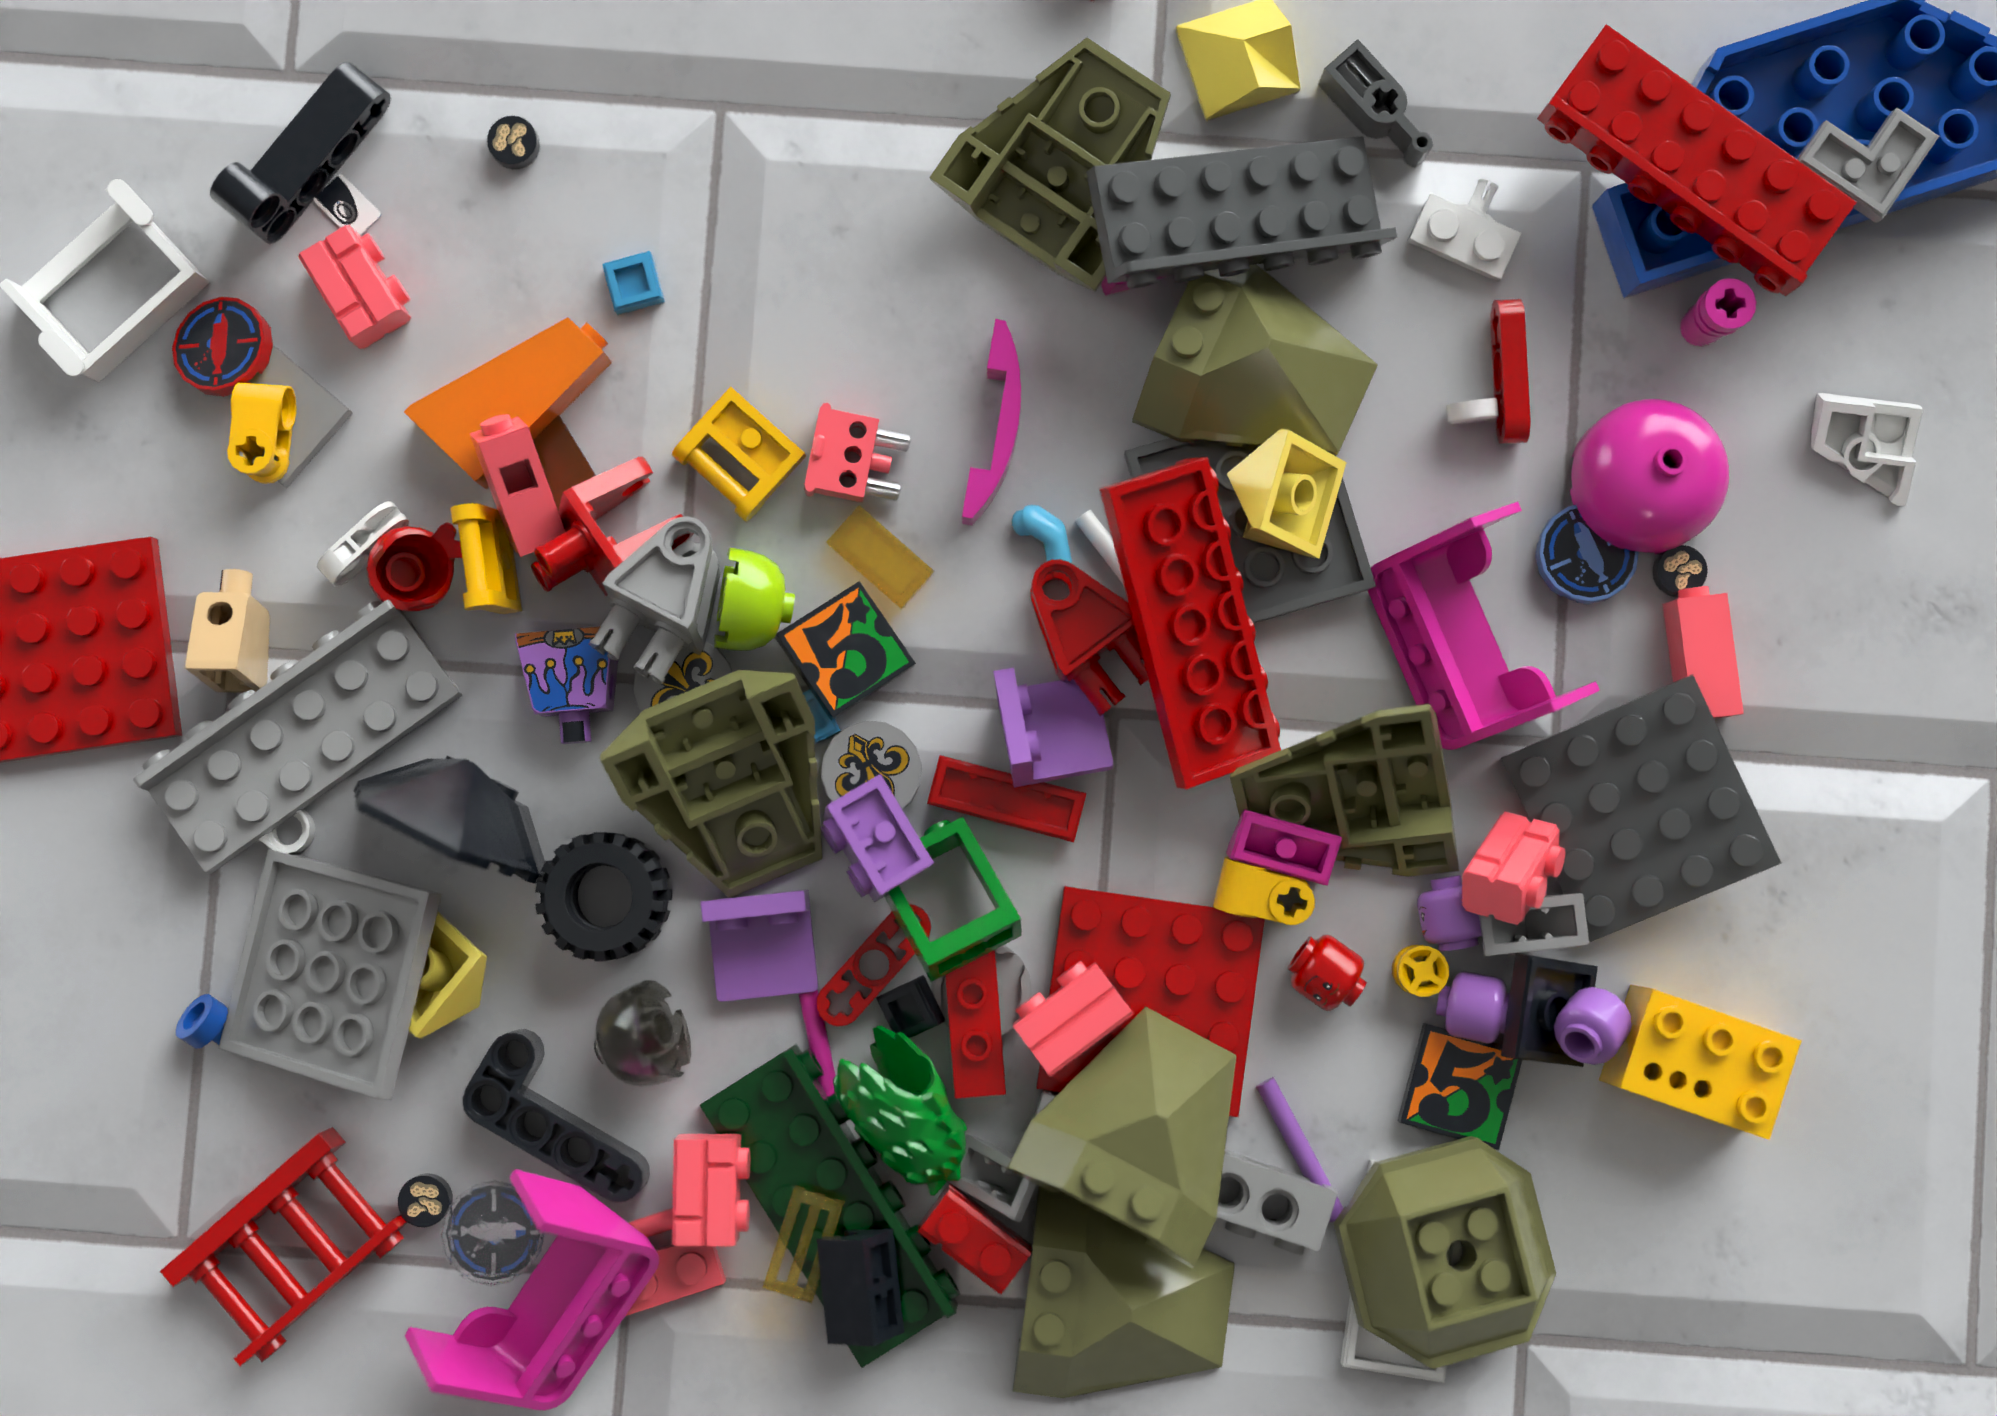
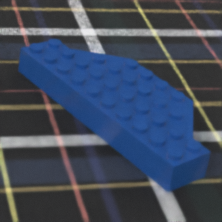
(1842, 70)

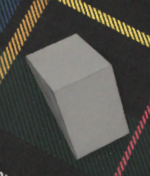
(1554, 925)
(988, 1179)

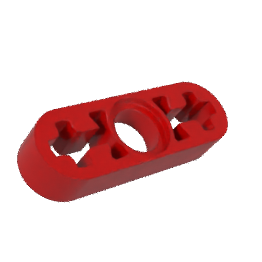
(1510, 371)
(839, 984)

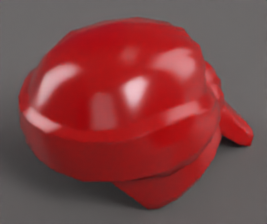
(413, 566)

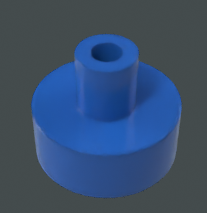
(202, 1021)

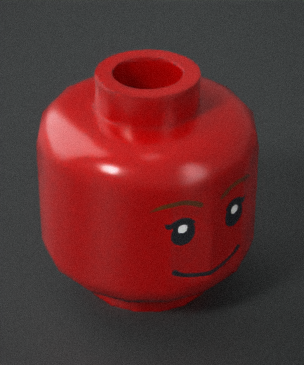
(1327, 972)

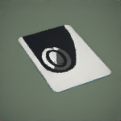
(347, 205)

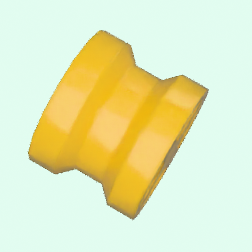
(1429, 975)

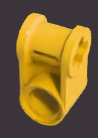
(260, 422)
(1254, 893)

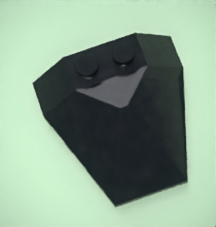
(456, 813)

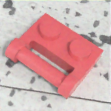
(680, 1268)

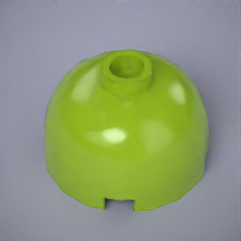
(751, 602)

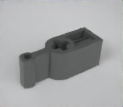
(1357, 84)

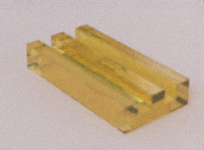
(817, 1201)

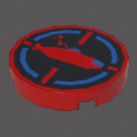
(221, 345)

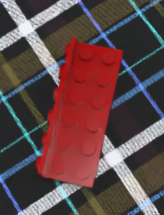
(1696, 162)
(1191, 620)

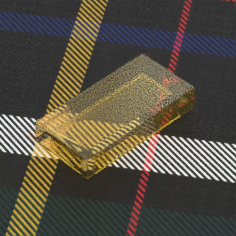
(880, 557)

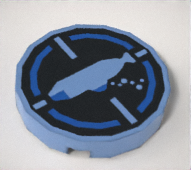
(1580, 562)

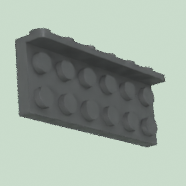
(1235, 211)

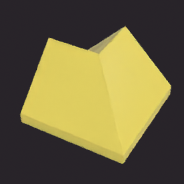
(1240, 57)
(1288, 492)
(449, 980)

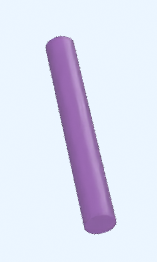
(1294, 1137)

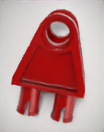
(583, 543)
(1083, 629)

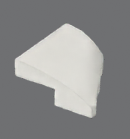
(1869, 440)

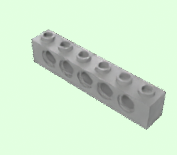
(1307, 1207)

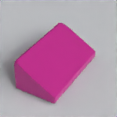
(1284, 847)

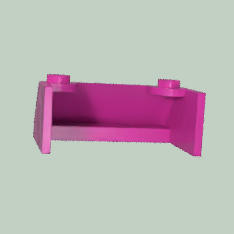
(1447, 641)
(559, 1317)

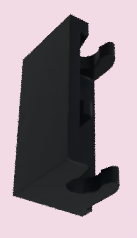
(860, 1287)

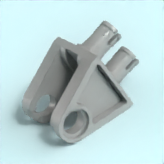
(664, 593)

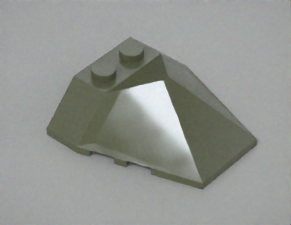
(1031, 157)
(1250, 363)
(727, 777)
(1370, 783)
(1140, 1134)
(1112, 1307)

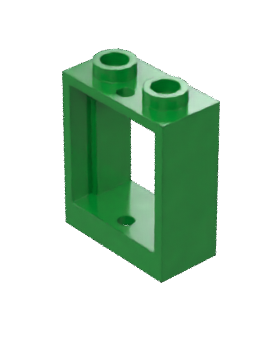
(972, 938)

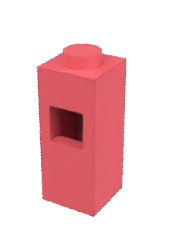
(517, 483)
(1703, 645)

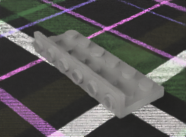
(298, 734)

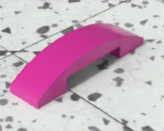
(1001, 366)

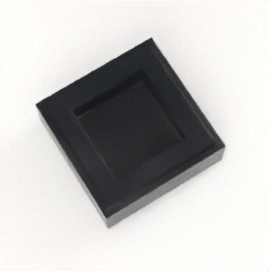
(911, 1008)

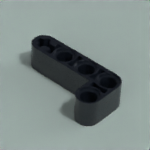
(303, 155)
(560, 1124)

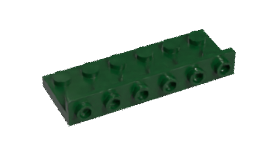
(804, 1141)

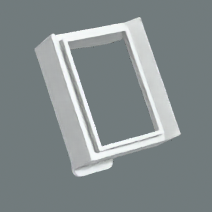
(137, 328)

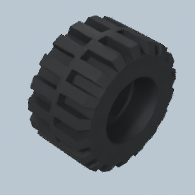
(561, 905)

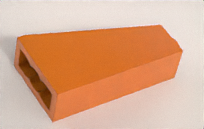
(527, 381)

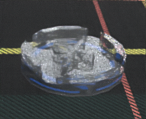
(490, 1234)

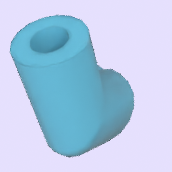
(1045, 527)

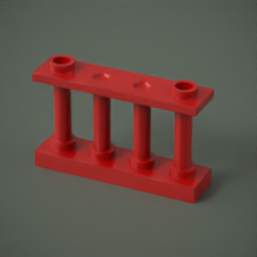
(240, 1230)

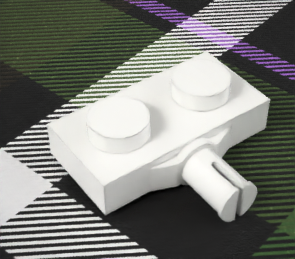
(1466, 233)

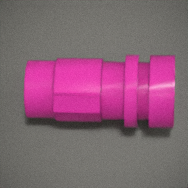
(1718, 312)

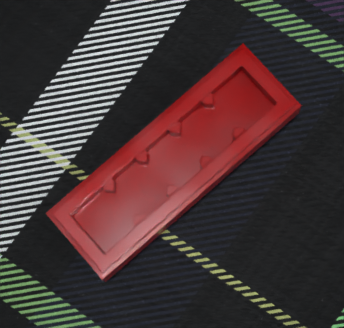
(992, 797)
(976, 1029)

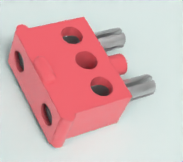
(829, 464)

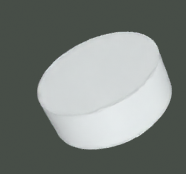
(1472, 411)

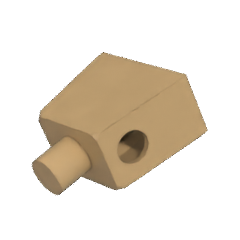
(230, 636)

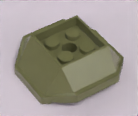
(1398, 1243)

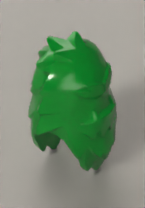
(903, 1111)

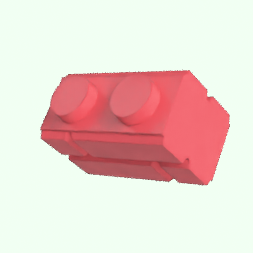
(355, 286)
(1512, 868)
(1070, 1017)
(708, 1190)

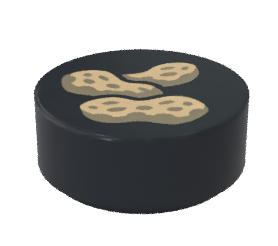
(513, 142)
(1679, 569)
(424, 1200)

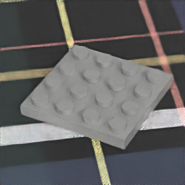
(330, 973)

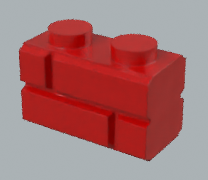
(975, 1238)

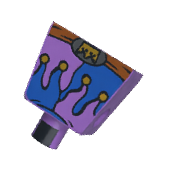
(567, 678)

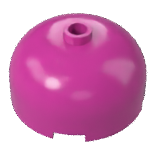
(1628, 489)

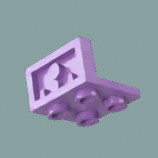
(1050, 730)
(874, 839)
(762, 945)

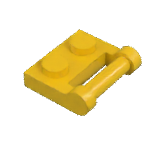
(750, 441)
(486, 560)

